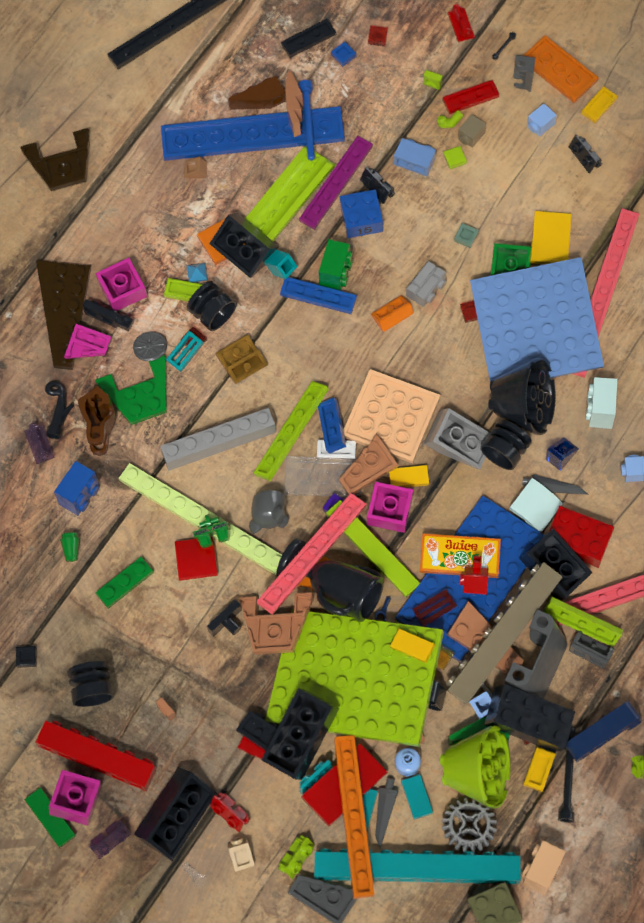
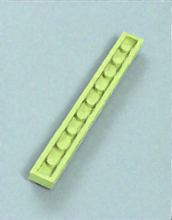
(194, 514)

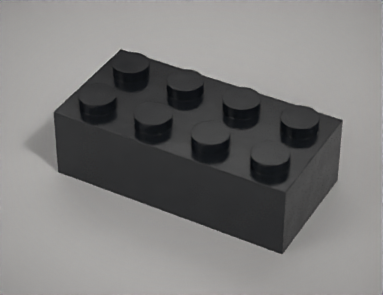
(530, 718)
(300, 734)

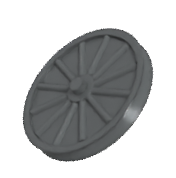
(149, 346)

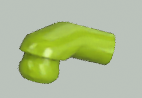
(444, 122)

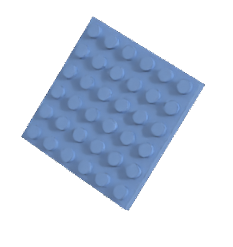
(538, 315)

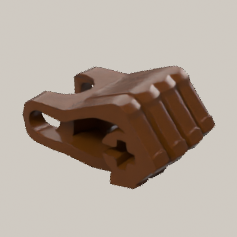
(96, 431)

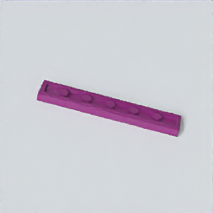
(336, 182)

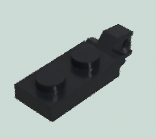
(107, 316)

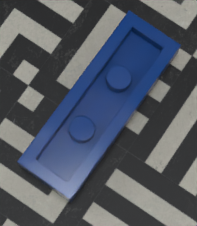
(331, 425)

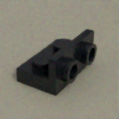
(257, 729)

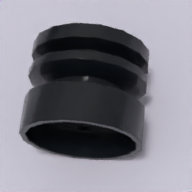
(211, 306)
(506, 444)
(90, 684)

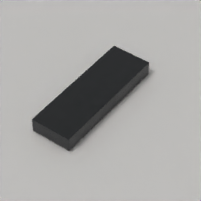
(308, 38)

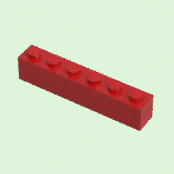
(96, 756)

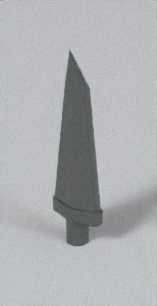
(555, 486)
(385, 806)

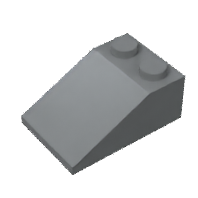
(457, 438)

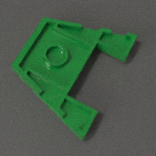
(140, 400)

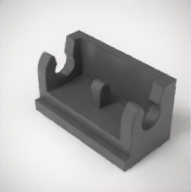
(524, 70)
(591, 650)

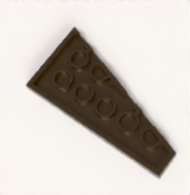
(63, 296)

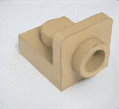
(240, 853)

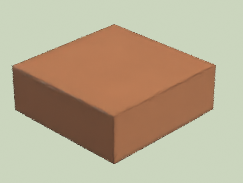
(165, 709)

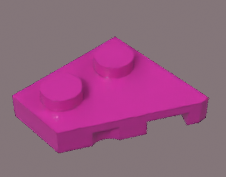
(86, 343)

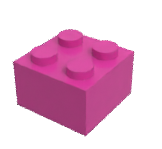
(121, 284)
(390, 507)
(74, 797)

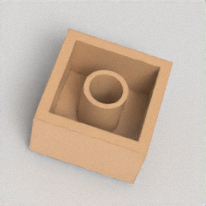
(544, 867)

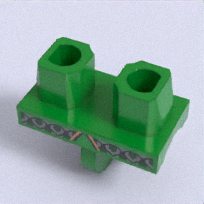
(221, 529)

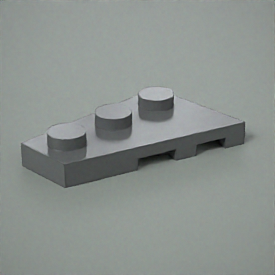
(327, 900)

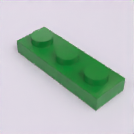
(124, 582)

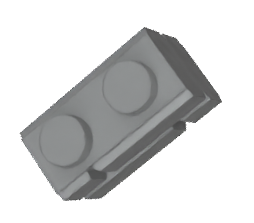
(425, 284)

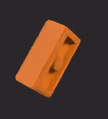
(392, 313)

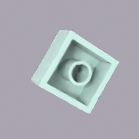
(602, 402)

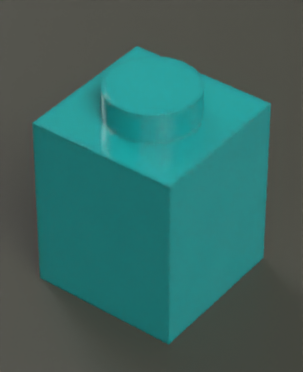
(280, 264)

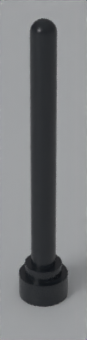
(566, 814)

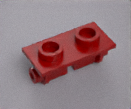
(460, 23)
(222, 806)

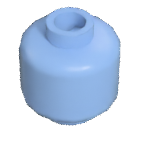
(409, 768)

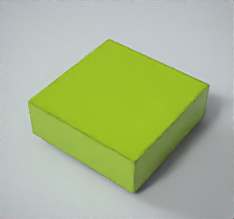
(432, 79)
(454, 157)

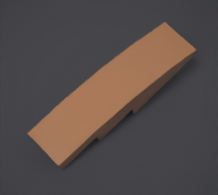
(294, 103)

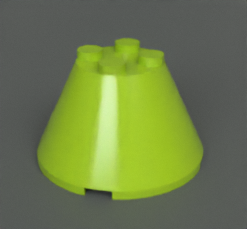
(479, 767)

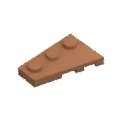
(368, 467)

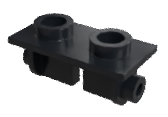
(581, 150)
(373, 180)

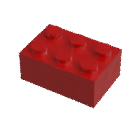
(583, 535)

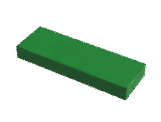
(55, 826)

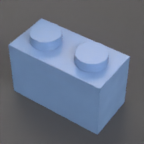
(414, 156)

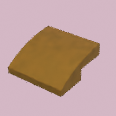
(241, 359)

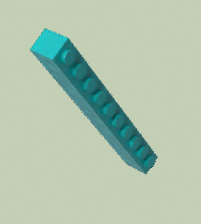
(424, 867)

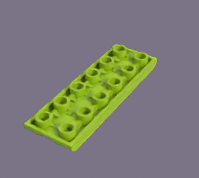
(289, 193)

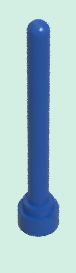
(306, 88)

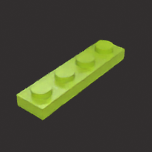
(583, 622)

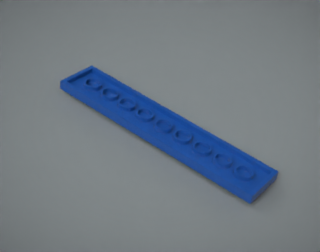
(247, 134)

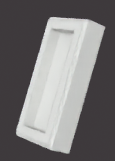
(346, 452)

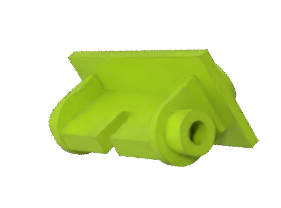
(302, 848)

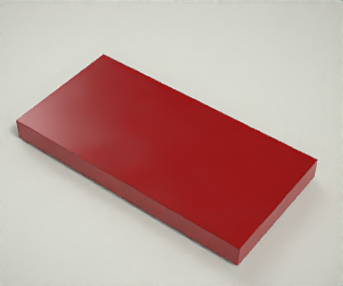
(325, 795)

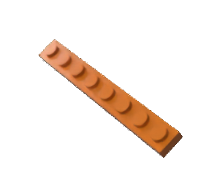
(353, 817)

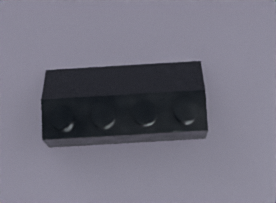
(175, 813)

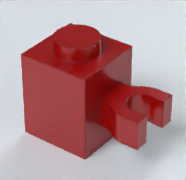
(475, 578)

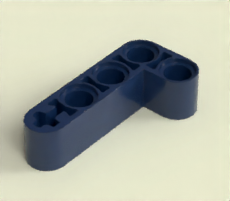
(603, 731)

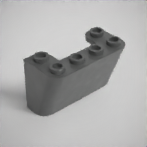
(548, 636)

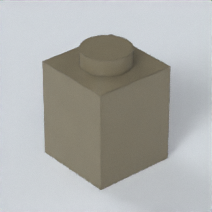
(471, 131)

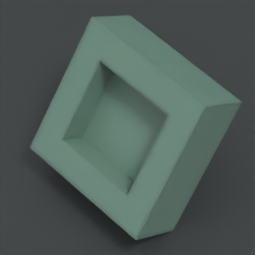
(466, 235)

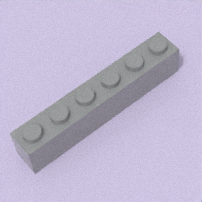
(218, 439)

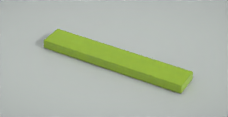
(291, 431)
(379, 555)

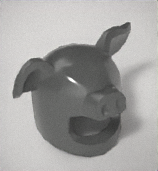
(268, 511)

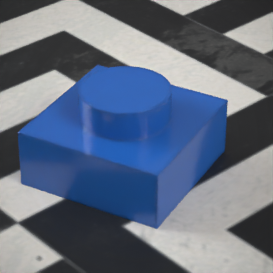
(343, 54)

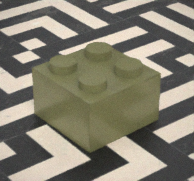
(494, 906)

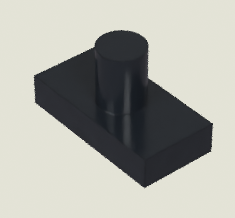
(226, 620)

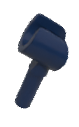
(384, 609)

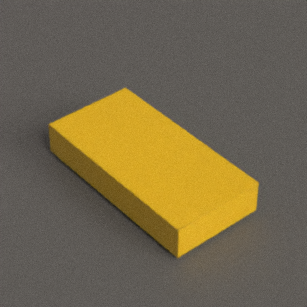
(599, 104)
(409, 476)
(412, 645)
(539, 769)

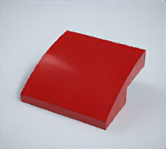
(194, 560)

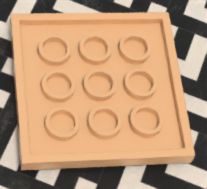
(393, 412)

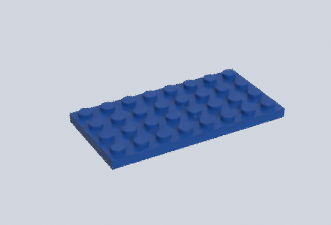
(484, 521)

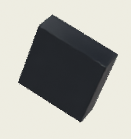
(26, 656)

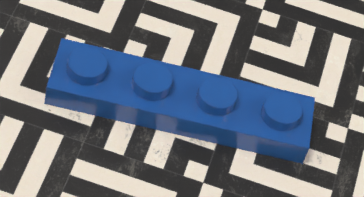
(318, 295)

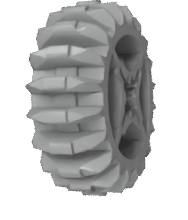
(463, 818)

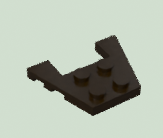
(62, 168)

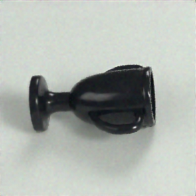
(340, 586)

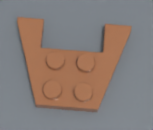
(278, 631)

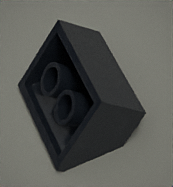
(231, 239)
(562, 559)

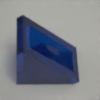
(561, 453)

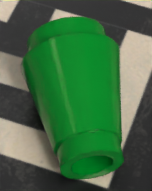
(70, 546)

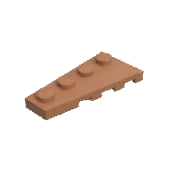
(469, 630)

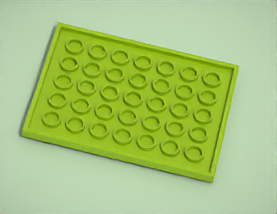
(355, 669)

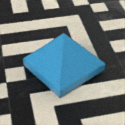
(197, 272)

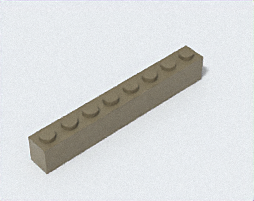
(504, 632)

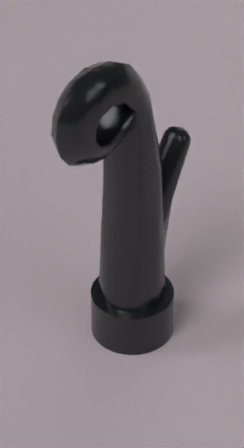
(60, 413)

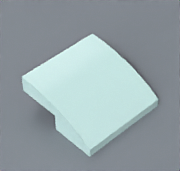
(536, 505)

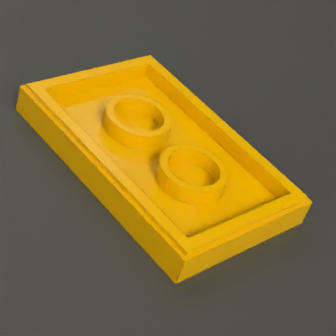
(550, 237)

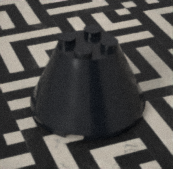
(525, 396)

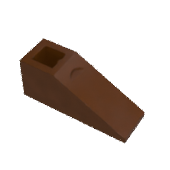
(260, 96)

